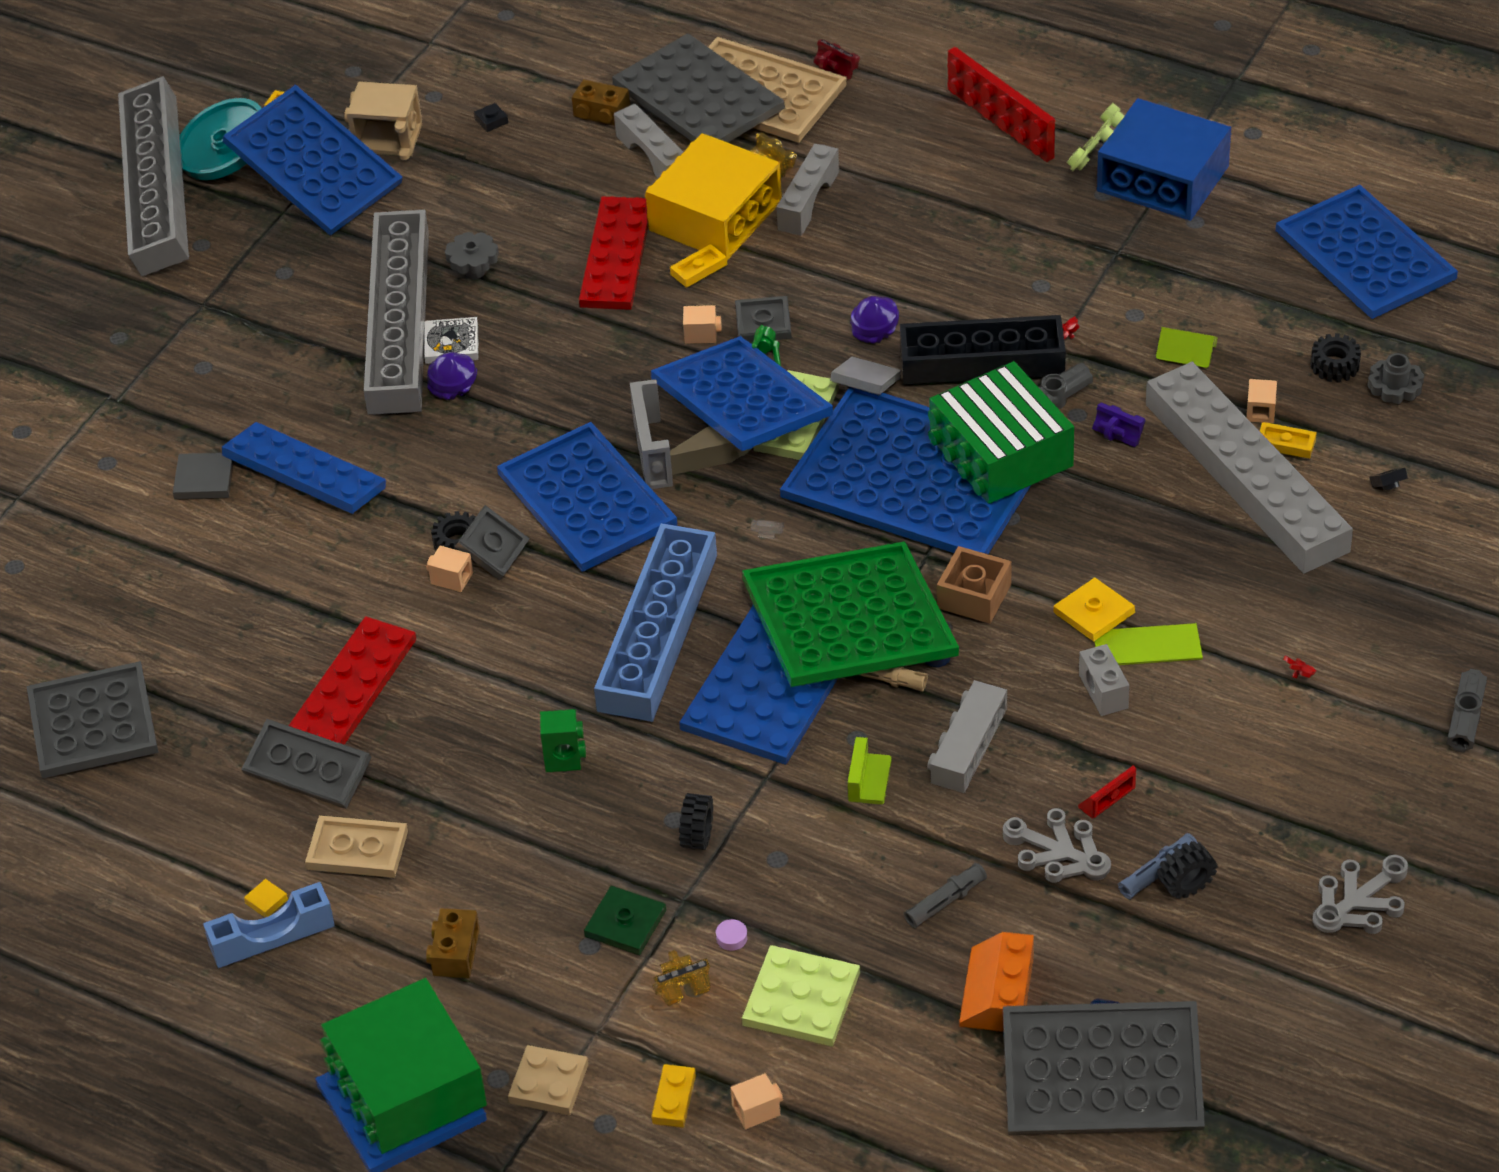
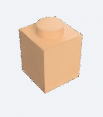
(701, 324)
(1261, 400)
(450, 568)
(756, 1100)

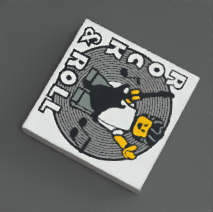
(451, 336)

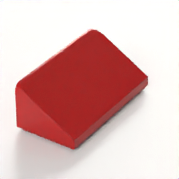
(1109, 793)

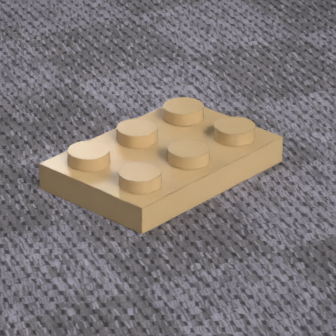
(356, 846)

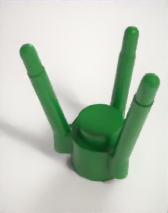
(765, 341)

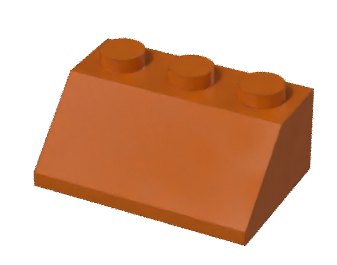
(996, 978)

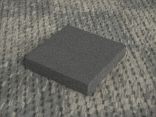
(763, 311)
(202, 476)
(492, 542)

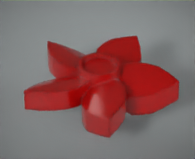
(1070, 327)
(1300, 667)

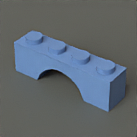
(301, 916)

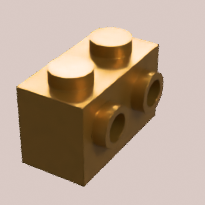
(599, 101)
(453, 943)

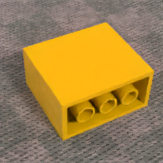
(713, 195)

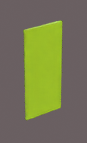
(1153, 644)

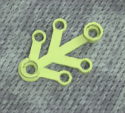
(1111, 116)

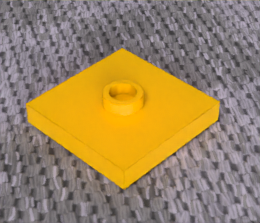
(1094, 609)

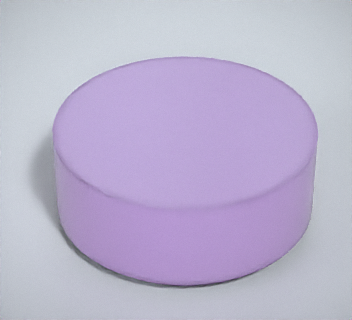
(731, 935)

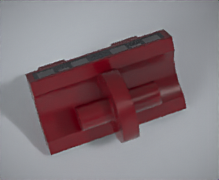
(836, 60)

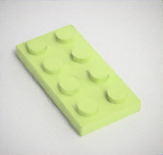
(796, 442)

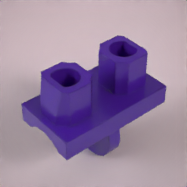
(1118, 424)

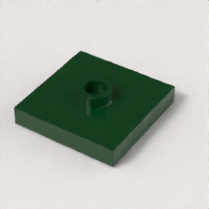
(625, 920)

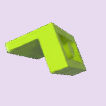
(1185, 347)
(868, 774)

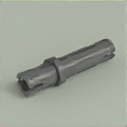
(954, 888)

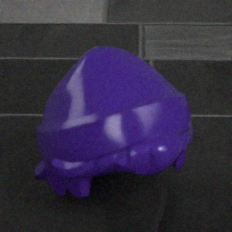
(874, 319)
(451, 375)

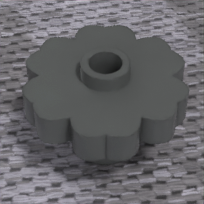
(472, 254)
(1395, 379)

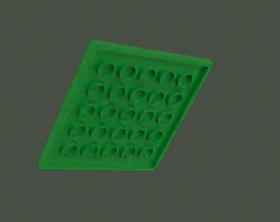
(849, 613)

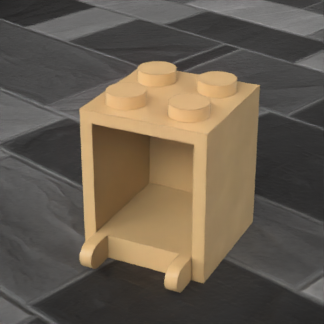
(385, 117)

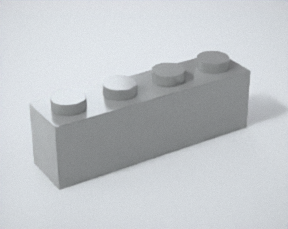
(968, 736)

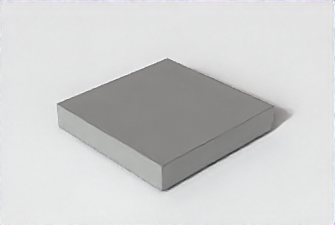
(865, 375)

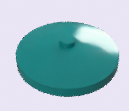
(201, 140)

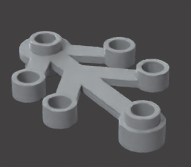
(1091, 863)
(1359, 898)

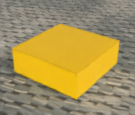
(266, 898)

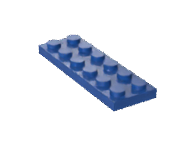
(304, 467)

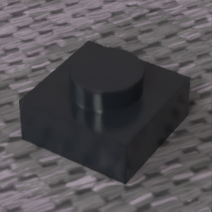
(491, 117)
(1389, 479)

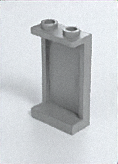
(653, 455)

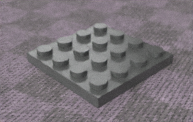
(91, 719)

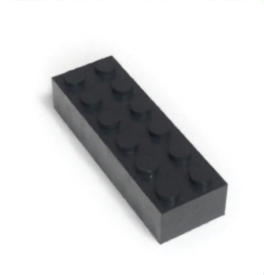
(974, 347)

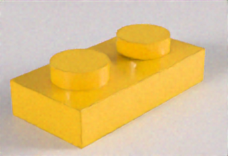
(698, 265)
(1289, 439)
(673, 1096)

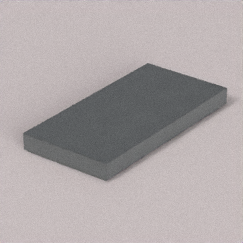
(306, 763)

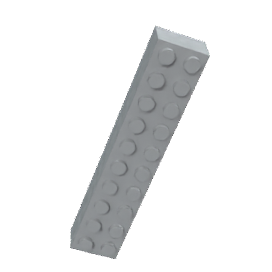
(153, 177)
(396, 312)
(1249, 467)

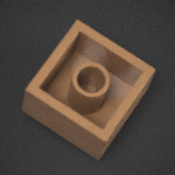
(974, 584)

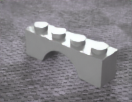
(636, 129)
(797, 203)

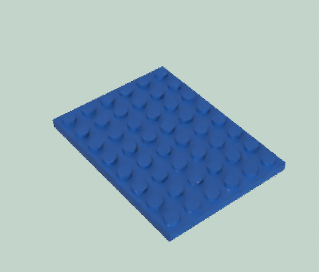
(884, 472)

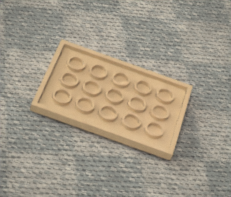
(803, 87)

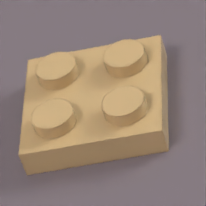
(548, 1080)

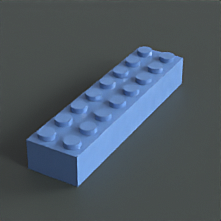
(655, 622)

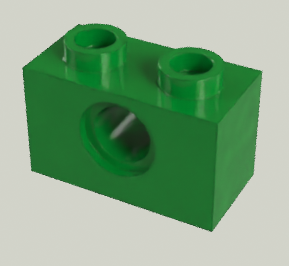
(561, 741)

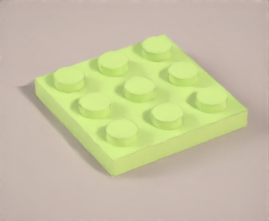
(801, 995)

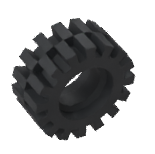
(1336, 347)
(449, 527)
(696, 821)
(1187, 869)

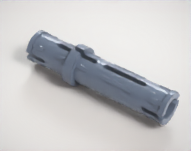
(1148, 873)

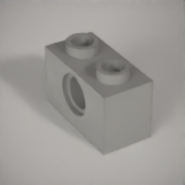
(1104, 680)

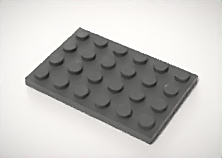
(698, 91)
(1103, 1068)

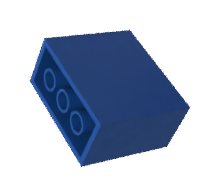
(1163, 159)

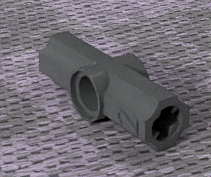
(1062, 386)
(1467, 710)

